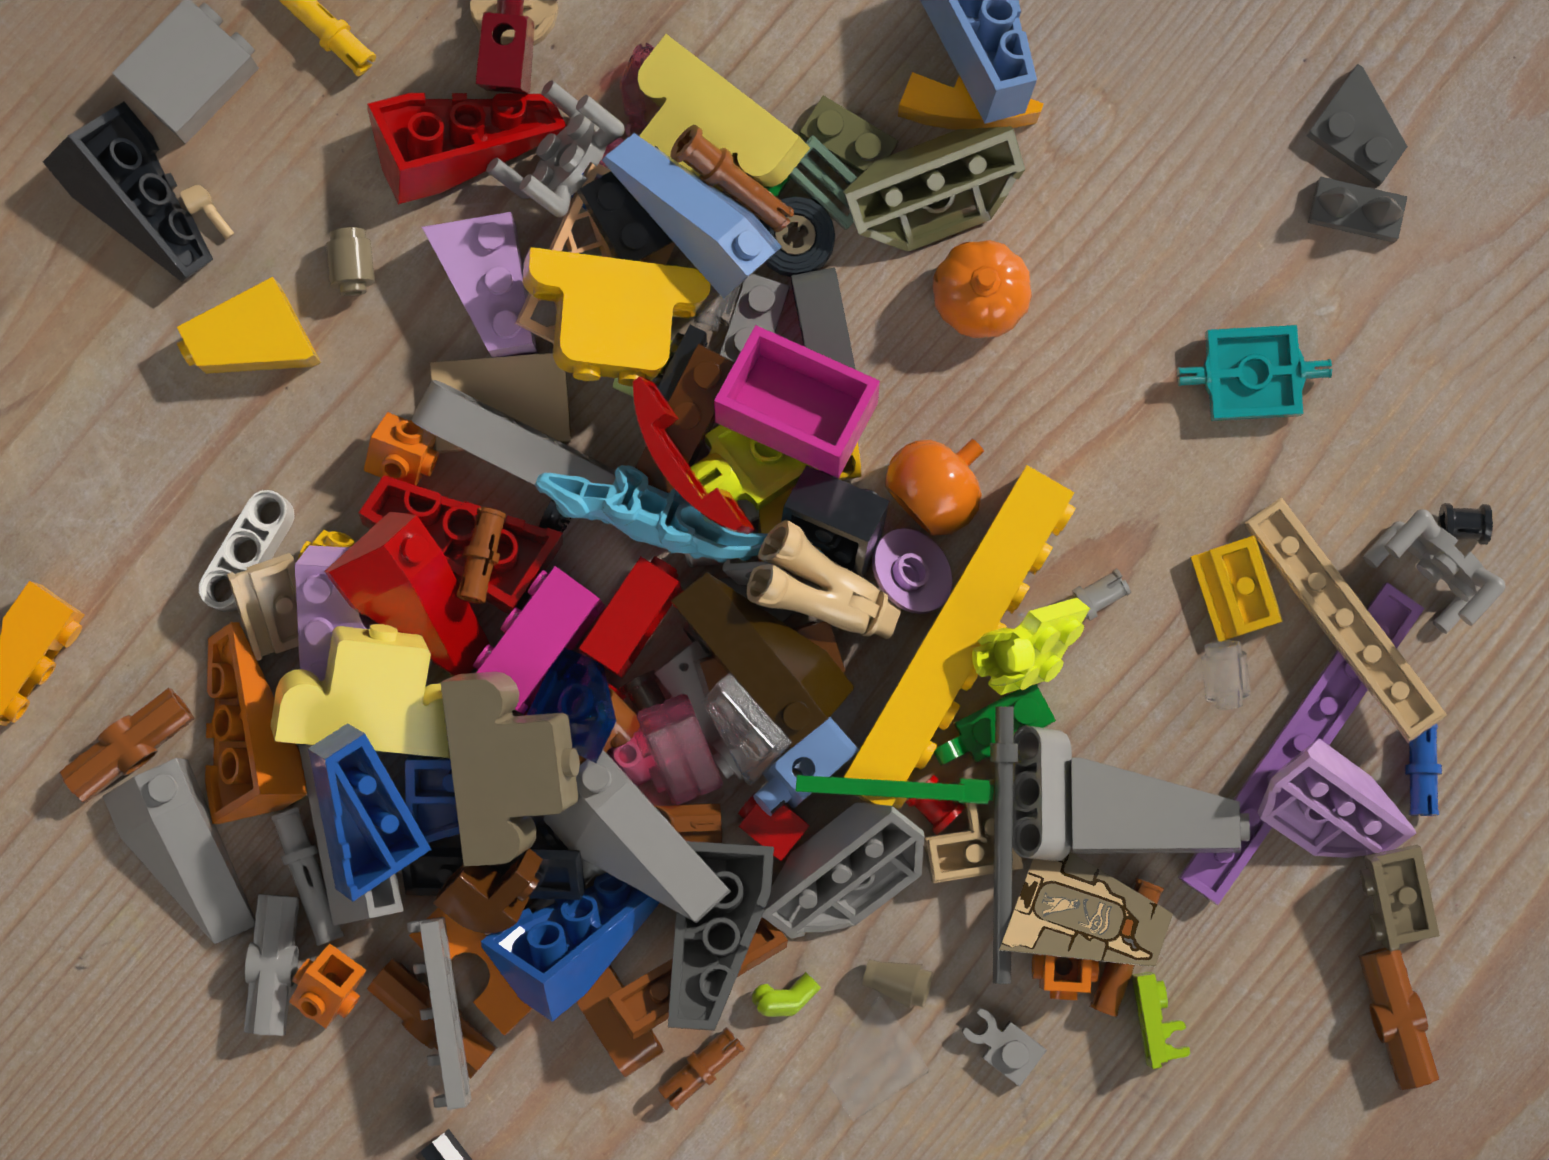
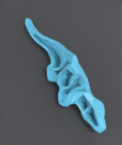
(648, 514)

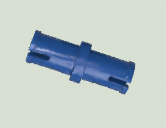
(1424, 774)

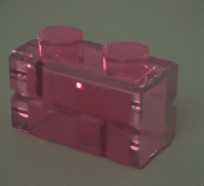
(679, 750)

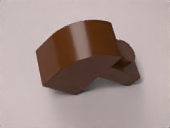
(486, 899)

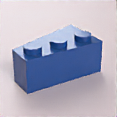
(361, 813)

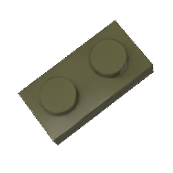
(847, 135)

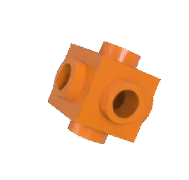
(401, 450)
(1064, 985)
(327, 986)

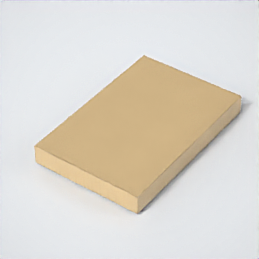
(519, 386)

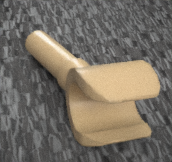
(199, 198)

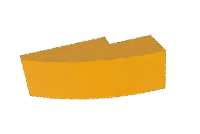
(953, 108)

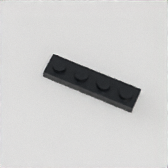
(558, 874)

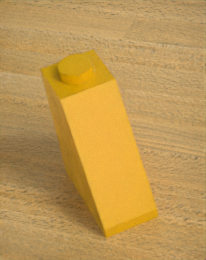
(248, 334)

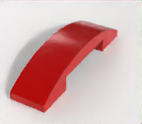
(653, 418)

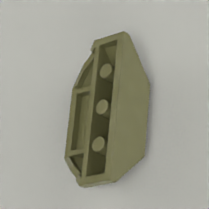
(936, 187)

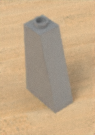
(1142, 814)

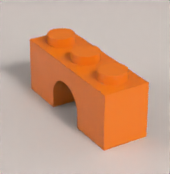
(498, 1000)

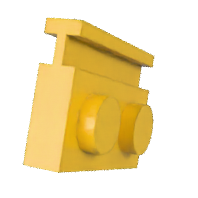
(1236, 588)

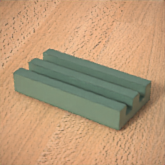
(807, 186)

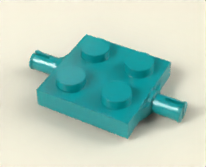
(1254, 372)

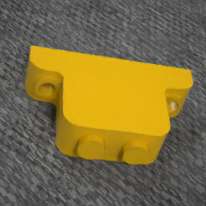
(612, 311)

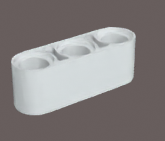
(247, 527)

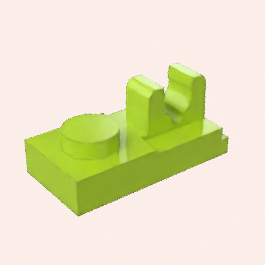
(1150, 999)

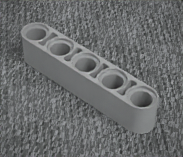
(502, 438)

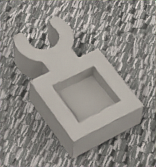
(1009, 1050)

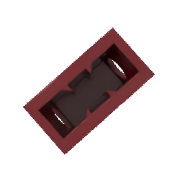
(510, 65)

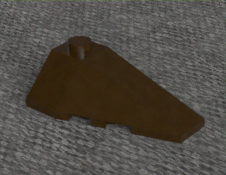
(771, 661)

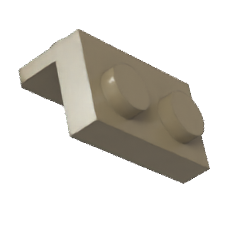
(1399, 896)

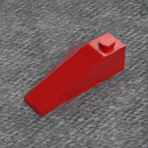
(444, 142)
(406, 583)

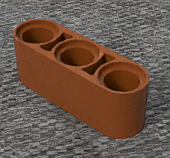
(626, 1053)

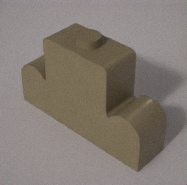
(504, 766)

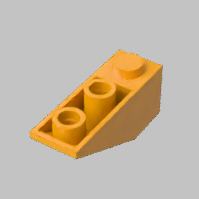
(29, 642)

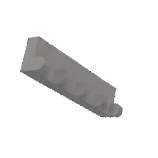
(444, 1012)

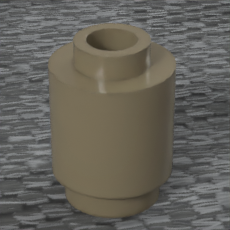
(350, 261)

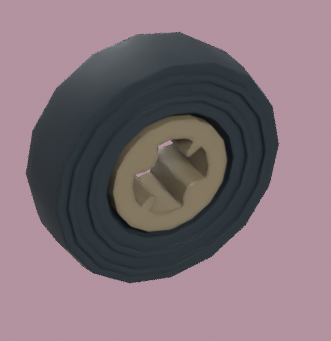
(816, 245)

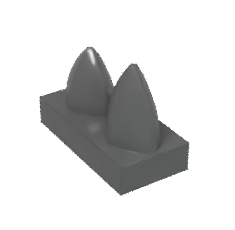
(1357, 209)

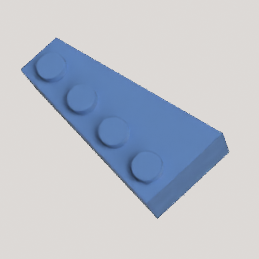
(987, 52)

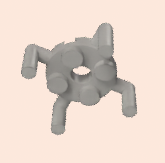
(564, 155)
(1439, 560)

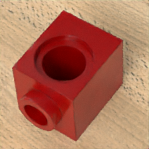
(777, 831)

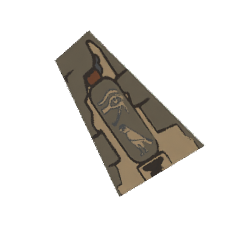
(1086, 915)

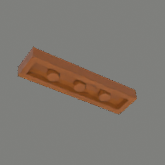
(647, 999)

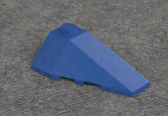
(567, 946)

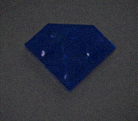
(581, 691)

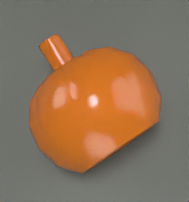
(982, 289)
(936, 484)

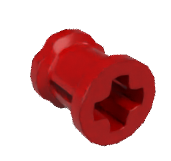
(937, 812)

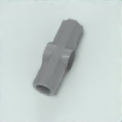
(271, 964)

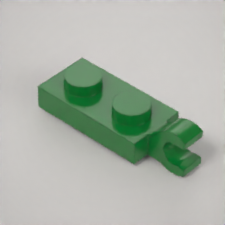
(979, 728)

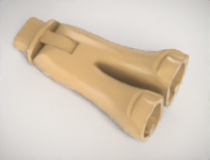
(844, 596)

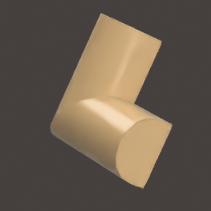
(966, 852)

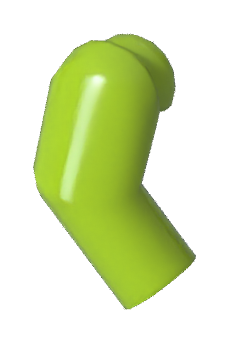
(785, 1002)

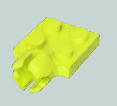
(746, 468)
(1032, 649)

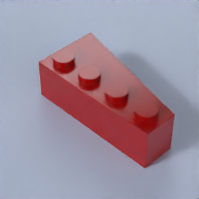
(522, 547)

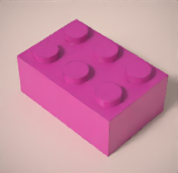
(796, 401)
(537, 635)

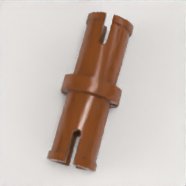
(481, 555)
(701, 1068)

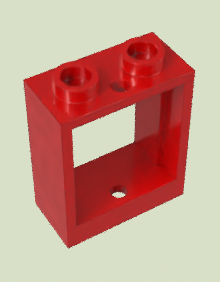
(632, 615)

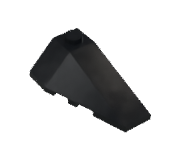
(118, 178)

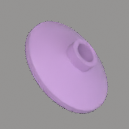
(912, 571)

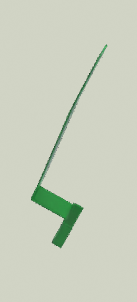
(967, 791)

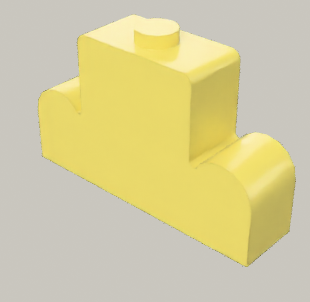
(729, 119)
(373, 684)

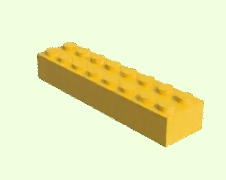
(974, 607)

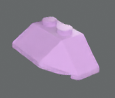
(1332, 806)

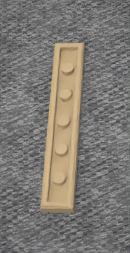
(1345, 620)

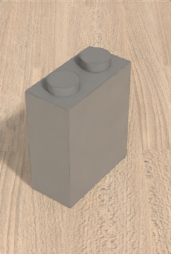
(187, 68)

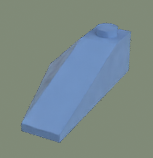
(702, 221)

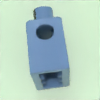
(816, 755)

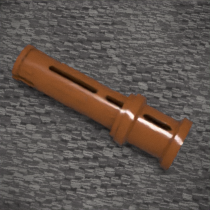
(718, 169)

